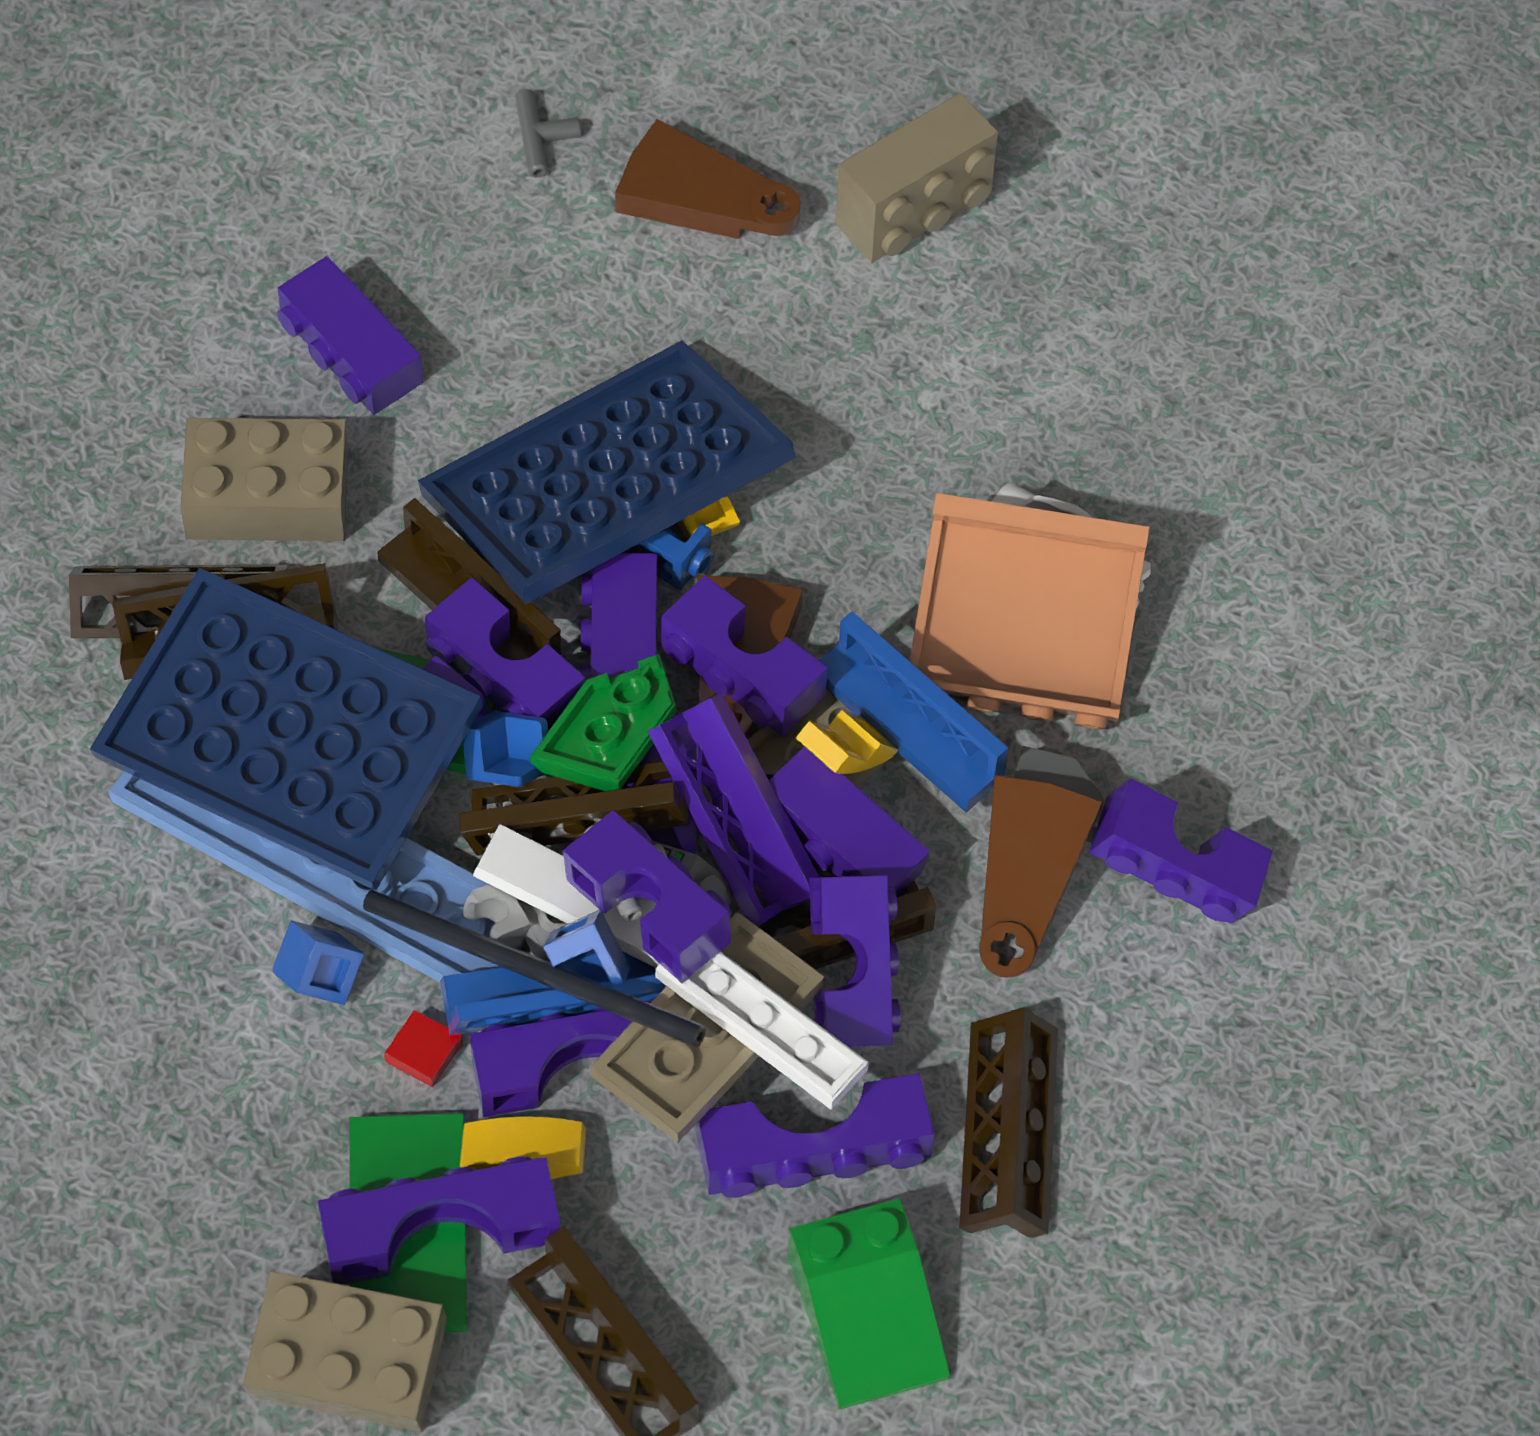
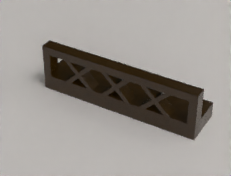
(437, 563)
(136, 580)
(136, 646)
(568, 817)
(913, 917)
(1020, 1115)
(621, 1331)

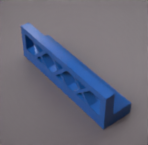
(913, 714)
(505, 997)

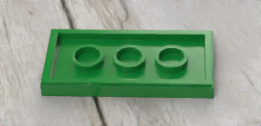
(433, 1259)

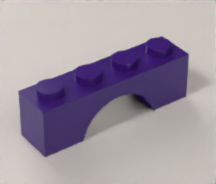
(520, 1060)
(749, 1151)
(505, 1201)

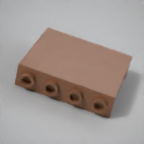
(1029, 608)

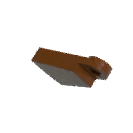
(701, 189)
(769, 618)
(1030, 860)

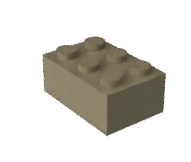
(916, 178)
(264, 479)
(345, 1351)

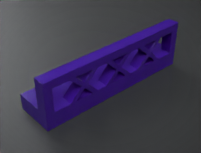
(740, 806)

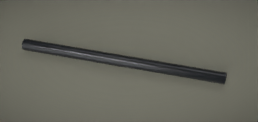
(535, 968)

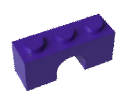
(468, 632)
(770, 686)
(1140, 840)
(621, 863)
(860, 912)

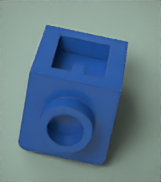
(677, 559)

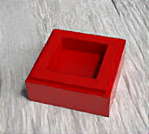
(423, 1048)

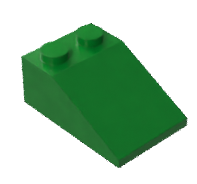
(868, 1303)

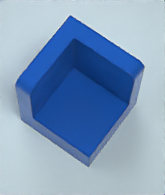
(500, 748)
(588, 949)
(317, 962)

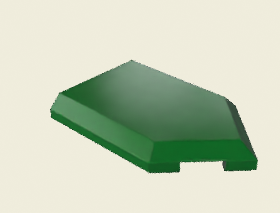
(607, 727)

